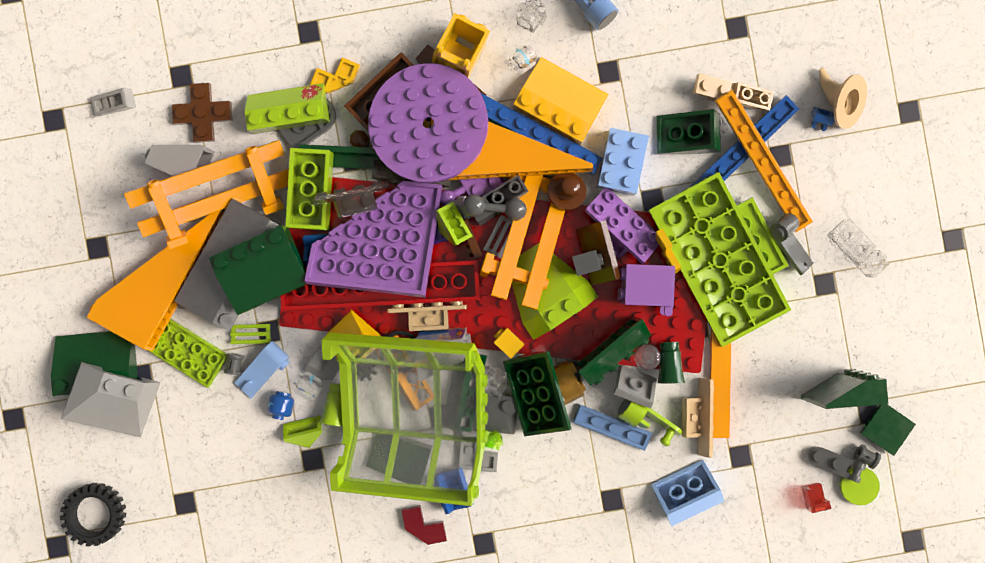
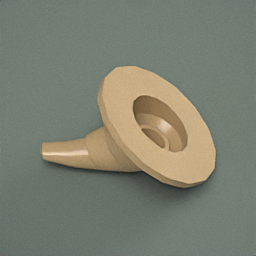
(846, 98)

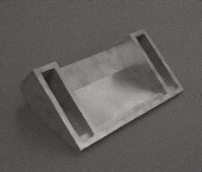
(201, 289)

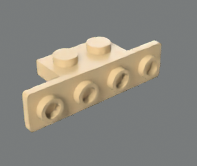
(427, 318)
(698, 417)

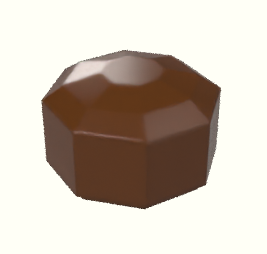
(359, 139)

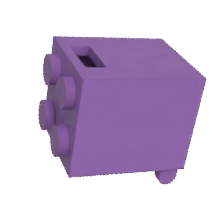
(647, 286)

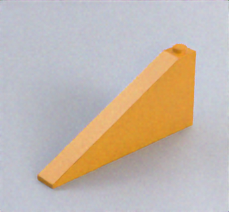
(513, 154)
(145, 299)

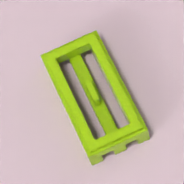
(233, 334)

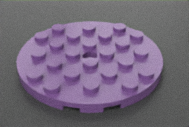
(432, 152)

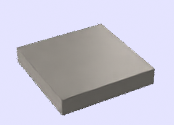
(635, 386)

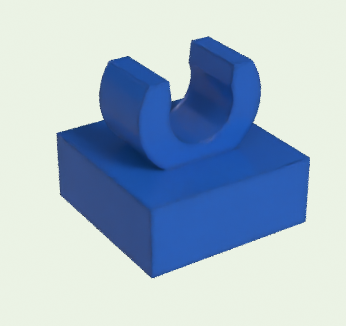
(822, 116)

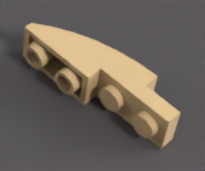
(748, 95)

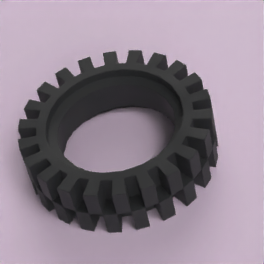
(77, 530)

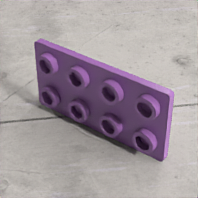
(625, 227)

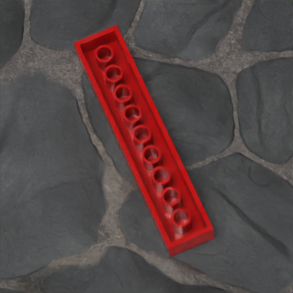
(445, 284)

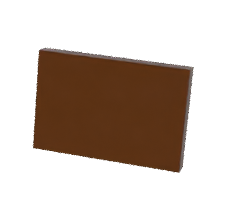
(598, 238)

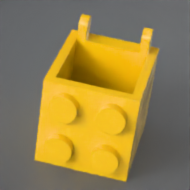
(455, 54)

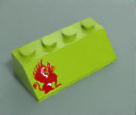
(286, 108)

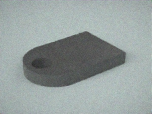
(309, 133)

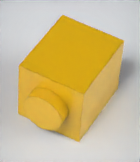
(508, 342)

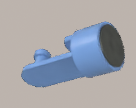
(598, 13)

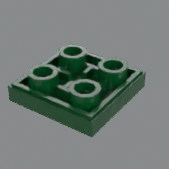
(887, 428)

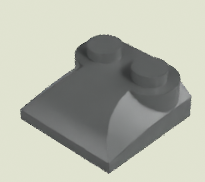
(501, 414)

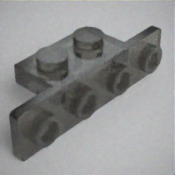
(353, 201)

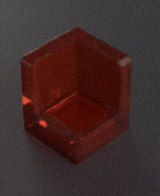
(815, 498)

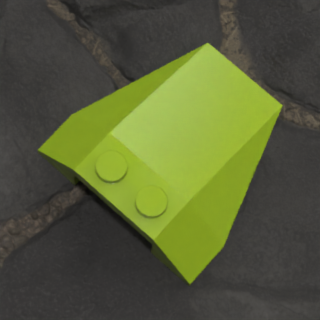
(561, 299)

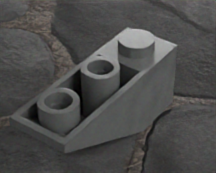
(501, 195)

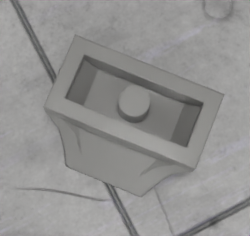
(322, 368)

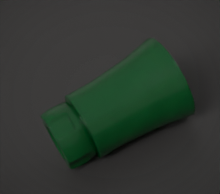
(670, 364)

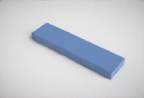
(612, 427)

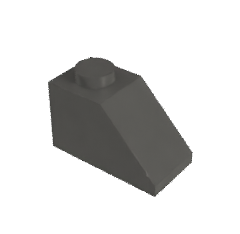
(588, 262)

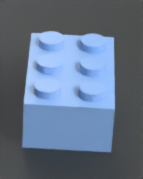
(622, 161)

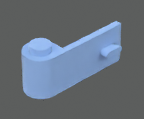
(262, 368)

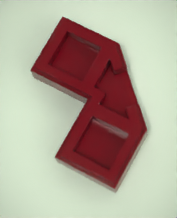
(428, 533)

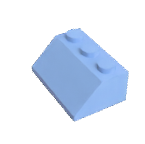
(687, 492)

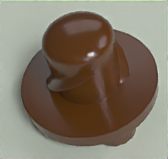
(566, 191)

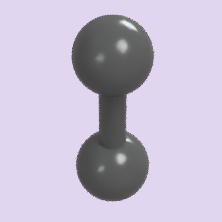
(474, 206)

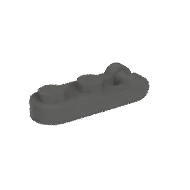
(835, 463)

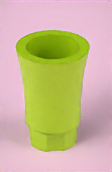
(332, 410)

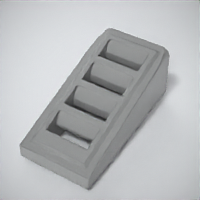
(125, 100)

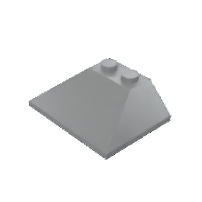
(110, 400)

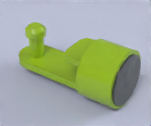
(634, 414)

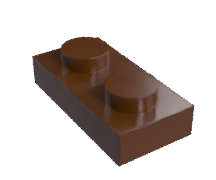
(473, 248)

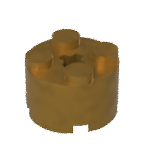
(569, 386)

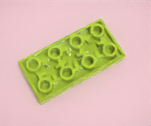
(190, 353)

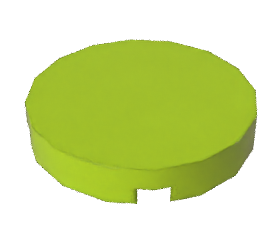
(862, 492)

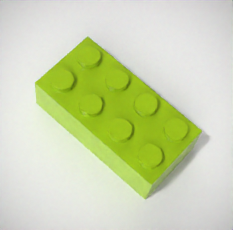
(308, 175)

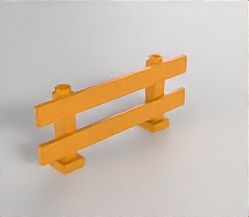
(169, 219)
(506, 269)

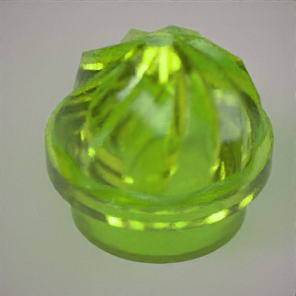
(494, 440)

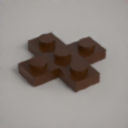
(202, 112)

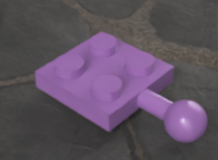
(472, 186)

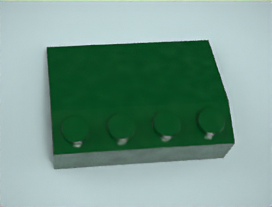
(259, 269)
(98, 349)
(613, 350)
(849, 389)
(537, 394)

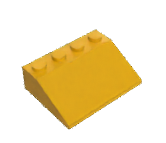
(560, 101)

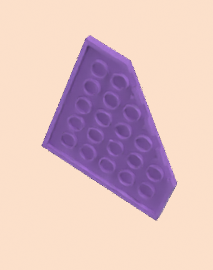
(383, 247)

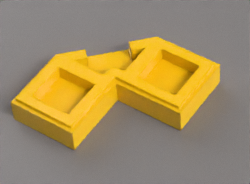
(343, 77)
(666, 247)

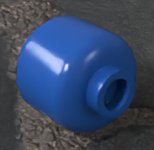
(280, 405)

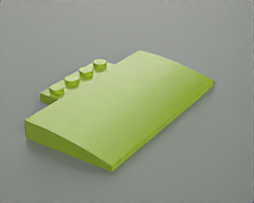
(724, 257)

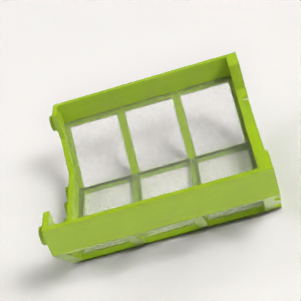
(410, 417)

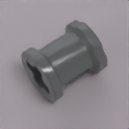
(233, 364)
(861, 453)

